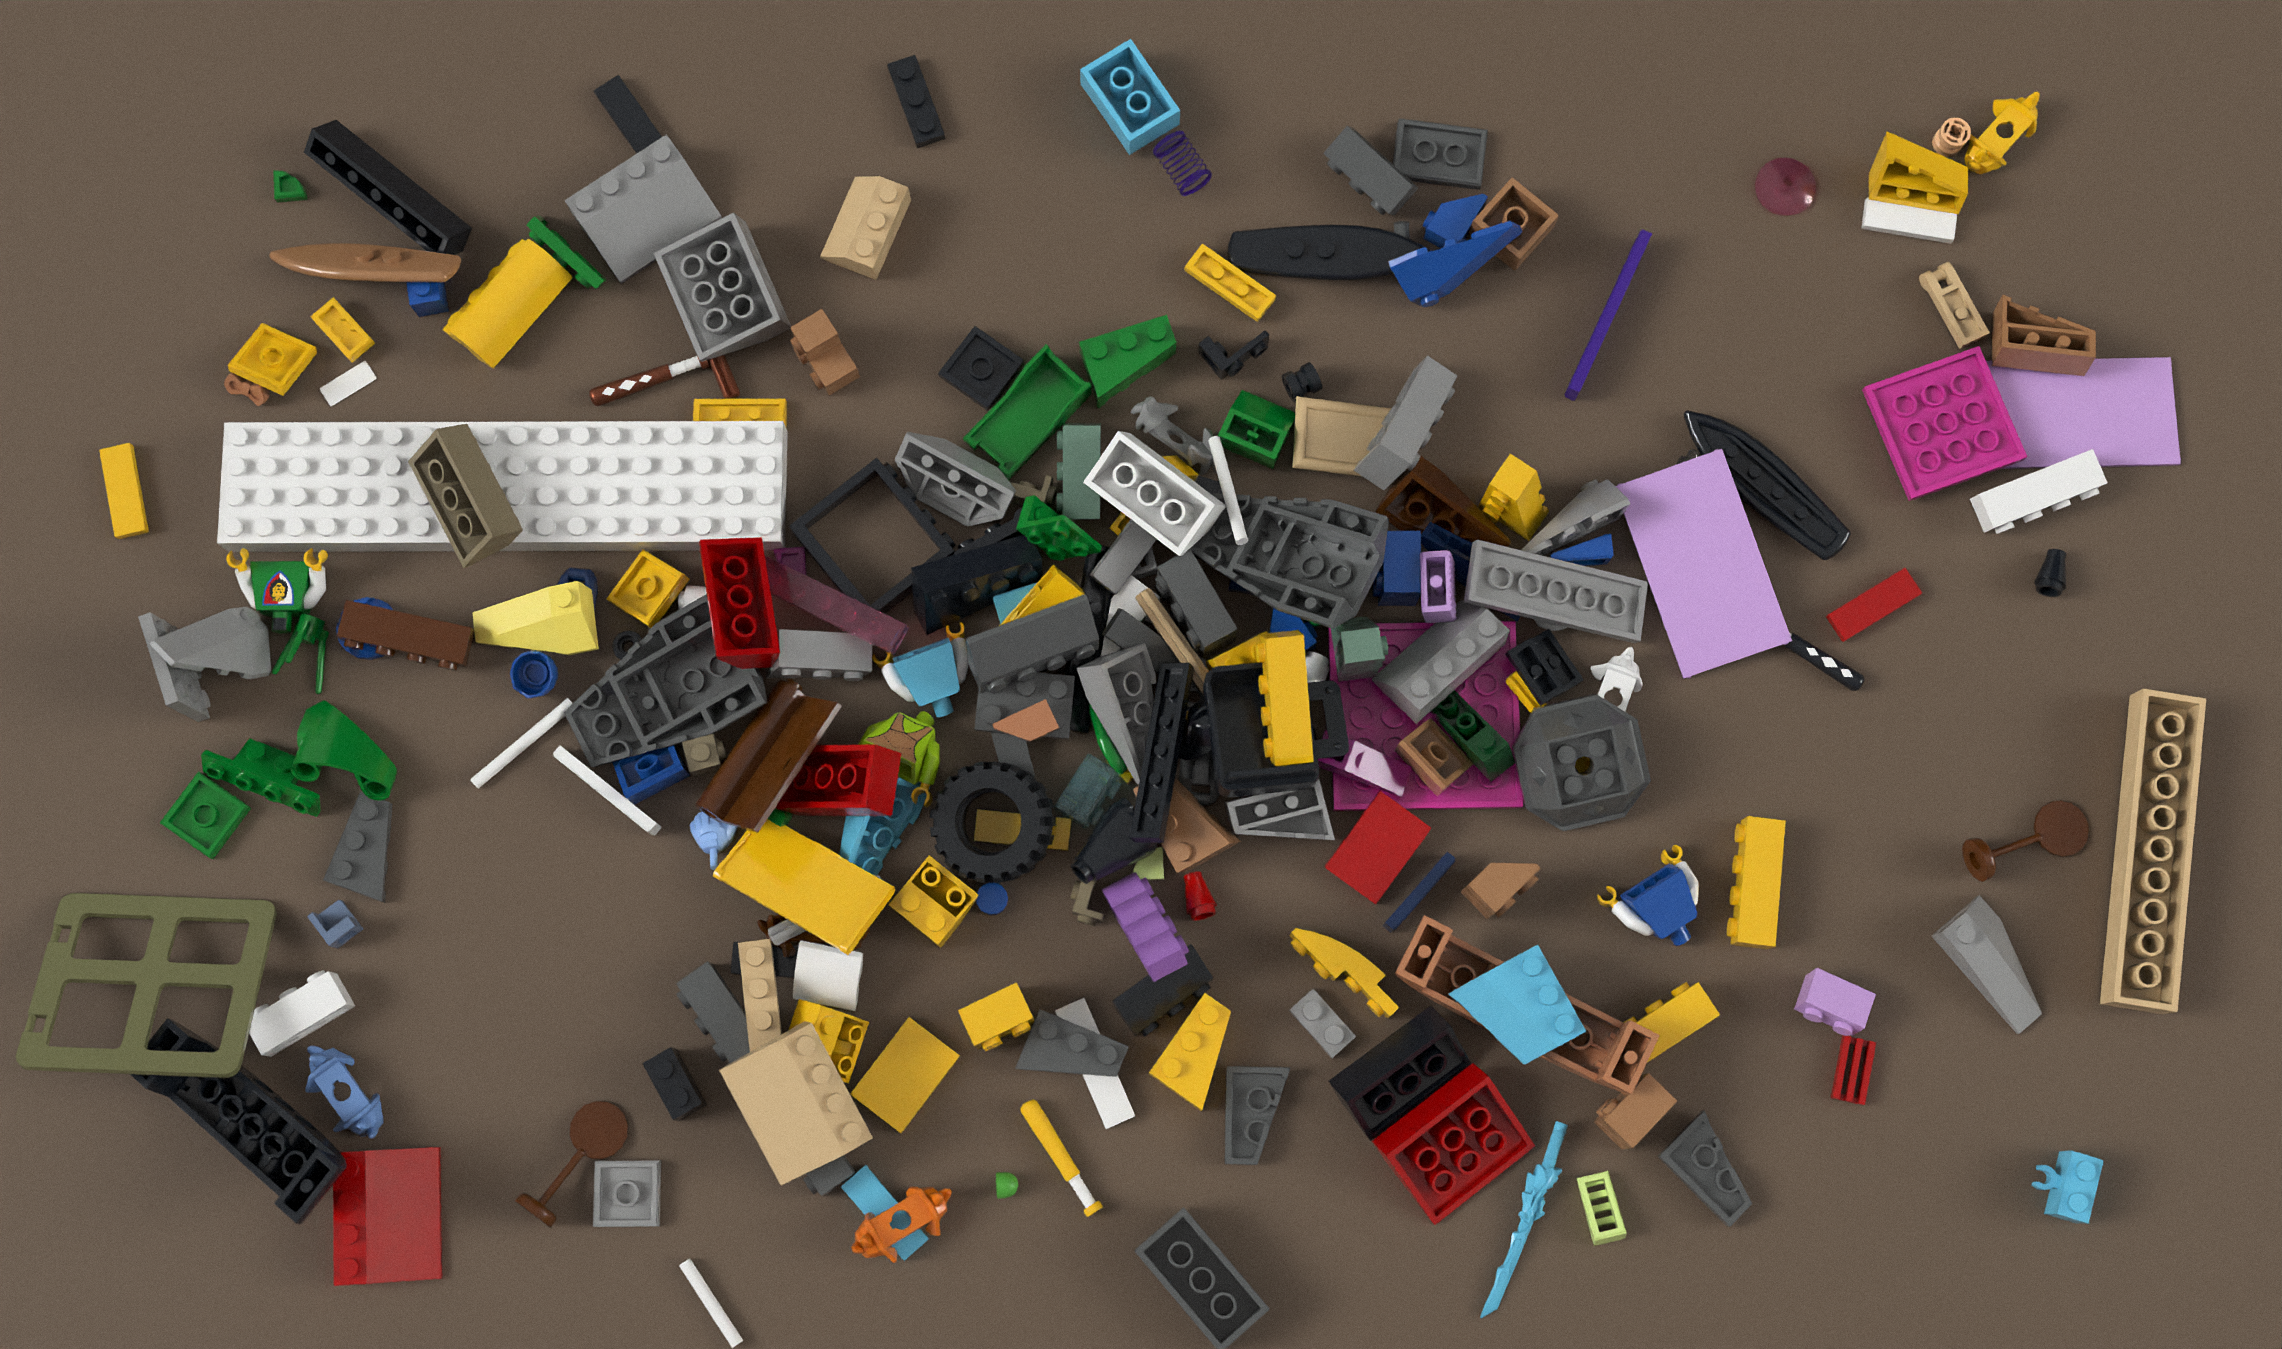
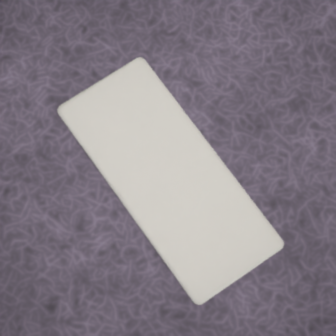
(348, 383)

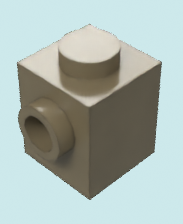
(704, 755)

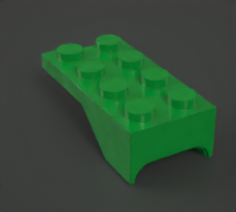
(1029, 412)

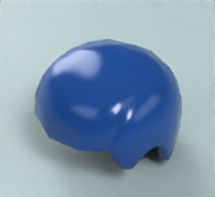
(533, 674)

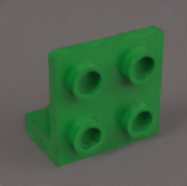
(1053, 532)

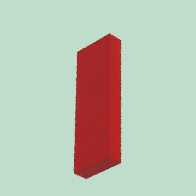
(1873, 604)

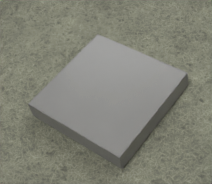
(627, 1193)

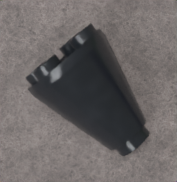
(1109, 845)

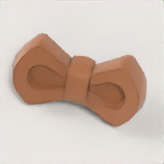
(237, 385)

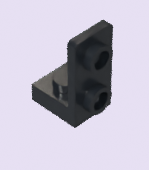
(1216, 354)

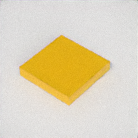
(272, 359)
(648, 589)

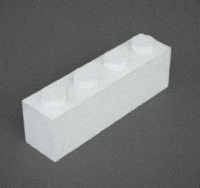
(2038, 491)

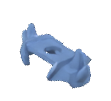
(357, 1112)

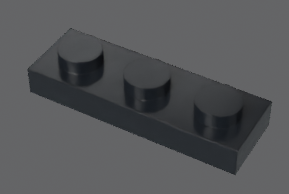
(916, 101)

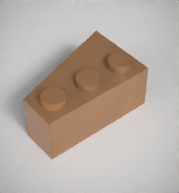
(2039, 343)
(1192, 832)

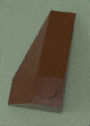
(1430, 496)

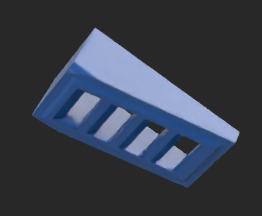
(1589, 553)

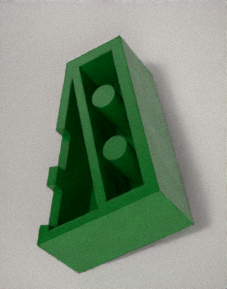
(1125, 355)

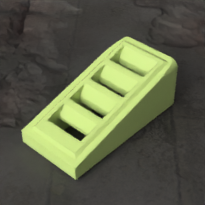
(1616, 1218)

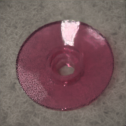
(1781, 198)

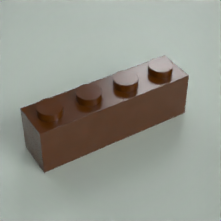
(405, 634)

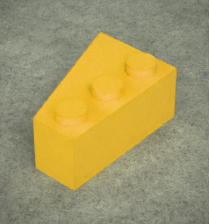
(1917, 177)
(1515, 498)
(1193, 1052)

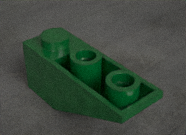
(1474, 736)

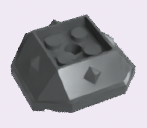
(1554, 742)

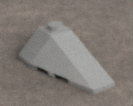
(1123, 700)

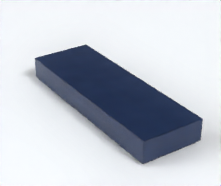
(1419, 892)

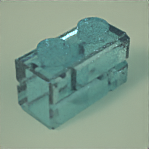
(1088, 791)

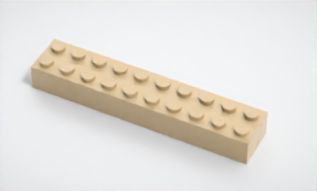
(2153, 852)

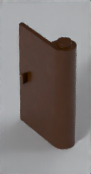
(767, 757)

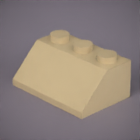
(867, 225)

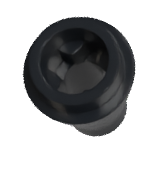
(2052, 574)

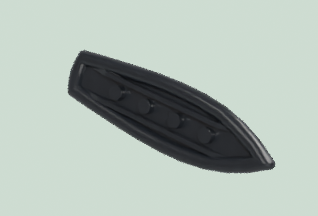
(1318, 251)
(1771, 486)

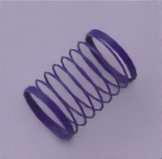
(1191, 177)

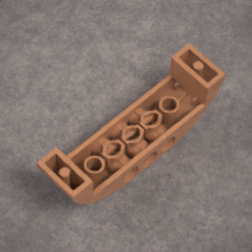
(1606, 1053)

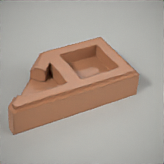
(1029, 723)

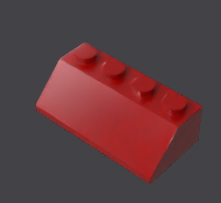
(740, 602)

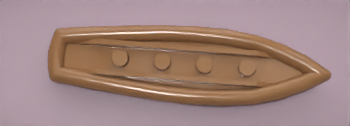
(368, 262)

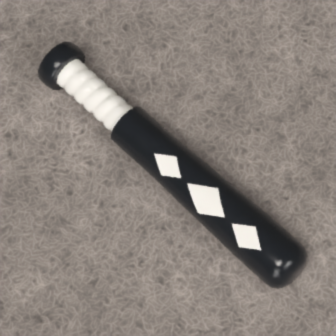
(1828, 664)

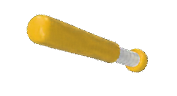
(1051, 1142)

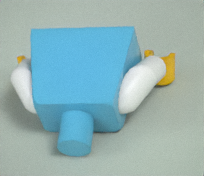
(929, 672)

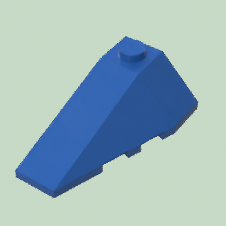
(1436, 273)

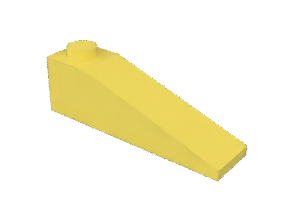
(546, 620)

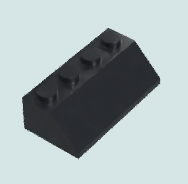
(1400, 1072)

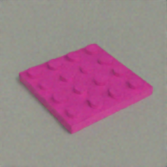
(1944, 423)

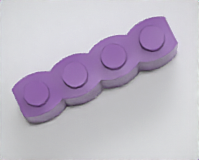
(1145, 927)

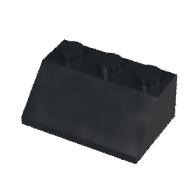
(1151, 1000)

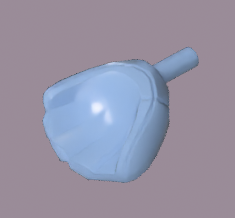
(711, 836)

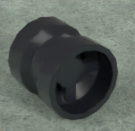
(1302, 381)

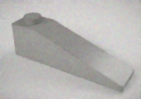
(1587, 512)
(225, 642)
(1985, 955)

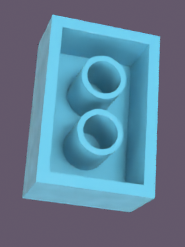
(1130, 96)

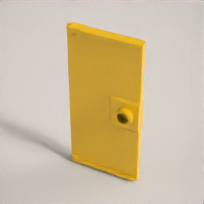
(805, 884)

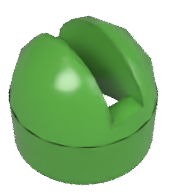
(1005, 1184)

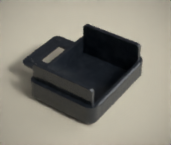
(1238, 733)

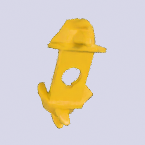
(1987, 151)

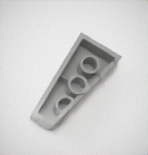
(1408, 424)

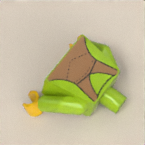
(917, 746)

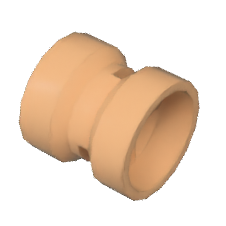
(1950, 144)

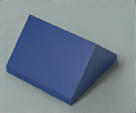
(650, 773)

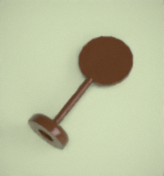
(2057, 828)
(597, 1133)

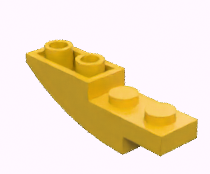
(1335, 958)

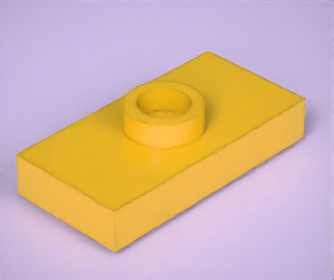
(342, 329)

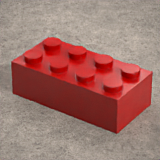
(844, 782)

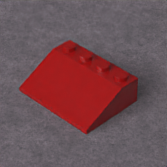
(1454, 1143)
(388, 1217)

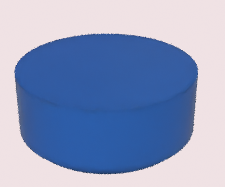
(992, 899)

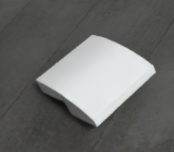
(827, 975)

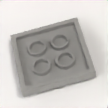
(178, 685)

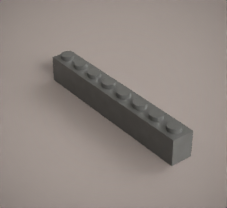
(726, 1022)

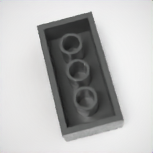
(1201, 1279)

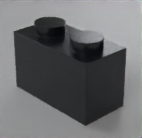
(674, 1084)

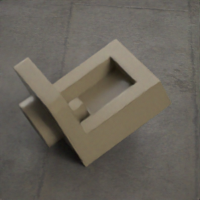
(1082, 895)

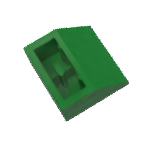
(1256, 429)

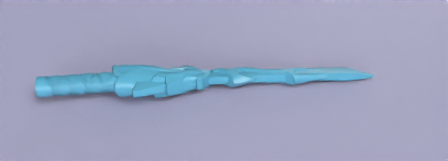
(1532, 1209)

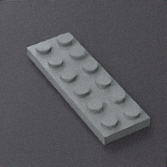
(1555, 591)

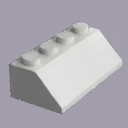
(1154, 493)

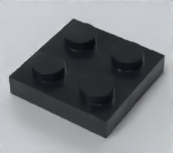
(981, 368)

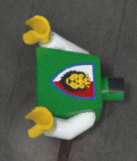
(281, 587)

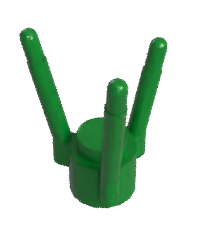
(306, 631)

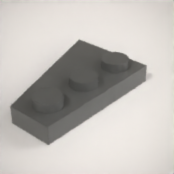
(362, 849)
(1069, 1048)
(1249, 1110)
(1704, 1168)

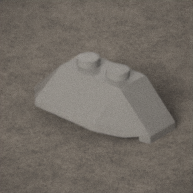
(953, 479)

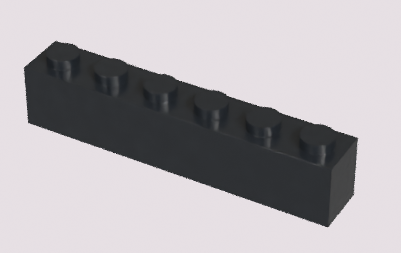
(387, 189)

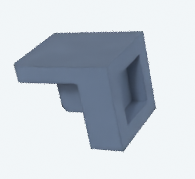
(336, 924)

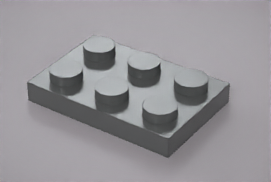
(1019, 695)

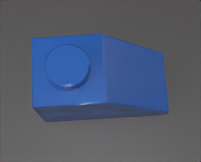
(1453, 219)
(427, 297)

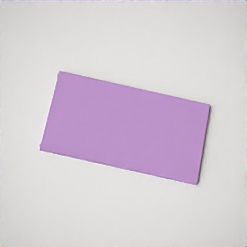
(2116, 409)
(1703, 564)

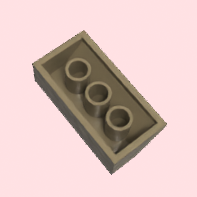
(464, 494)

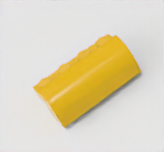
(508, 302)

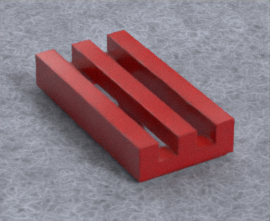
(1865, 1072)

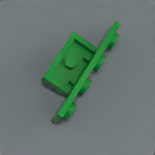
(264, 772)

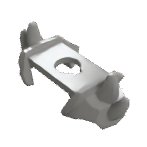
(1154, 417)

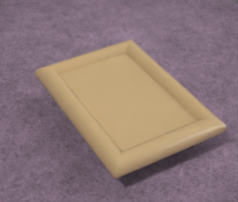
(1333, 434)

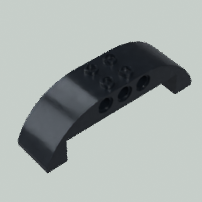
(251, 1125)

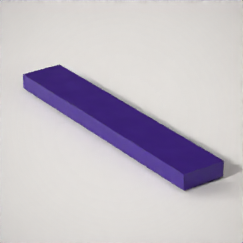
(1607, 315)

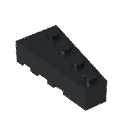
(970, 580)

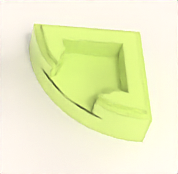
(1151, 866)

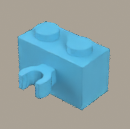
(2071, 1186)

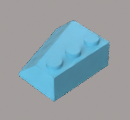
(1522, 1006)

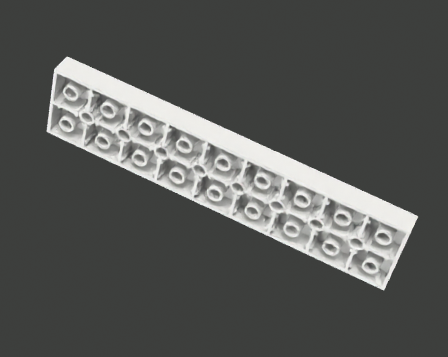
(564, 481)

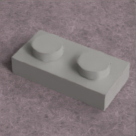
(1322, 1023)

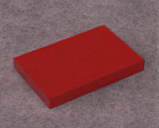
(1377, 847)

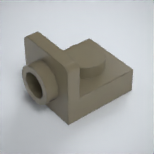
(1027, 489)

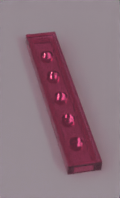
(835, 607)

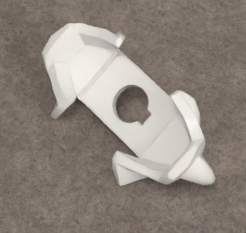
(1619, 673)

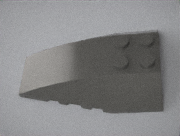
(1300, 554)
(664, 692)

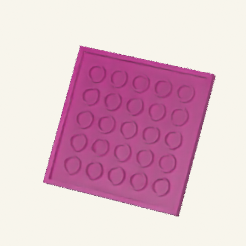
(1382, 725)

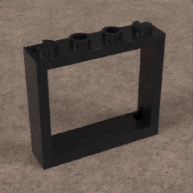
(906, 498)

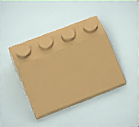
(795, 1103)

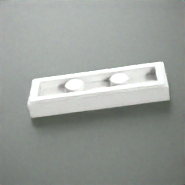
(1909, 221)

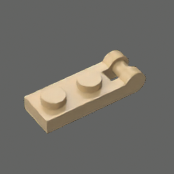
(1954, 305)

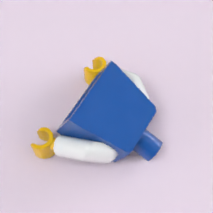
(1660, 902)

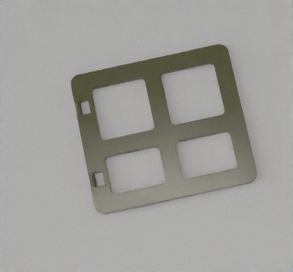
(150, 977)

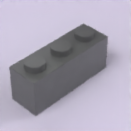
(1369, 171)

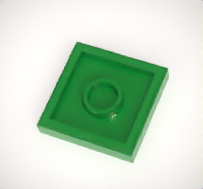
(205, 815)

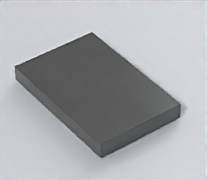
(1440, 153)

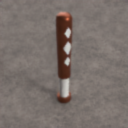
(632, 384)

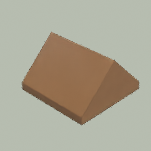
(1433, 756)

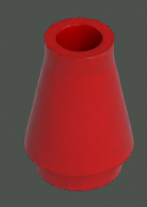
(1199, 900)

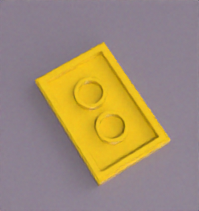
(905, 1075)

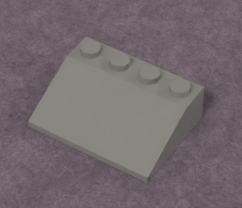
(642, 208)
(722, 288)

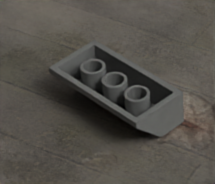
(1032, 644)

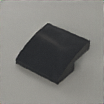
(1544, 667)

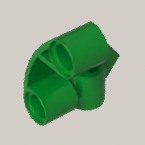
(335, 741)

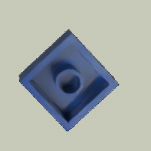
(1399, 576)

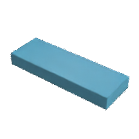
(873, 1197)

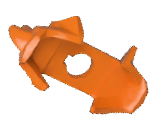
(924, 1207)

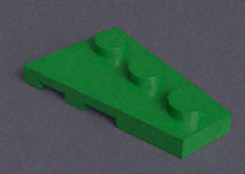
(586, 273)

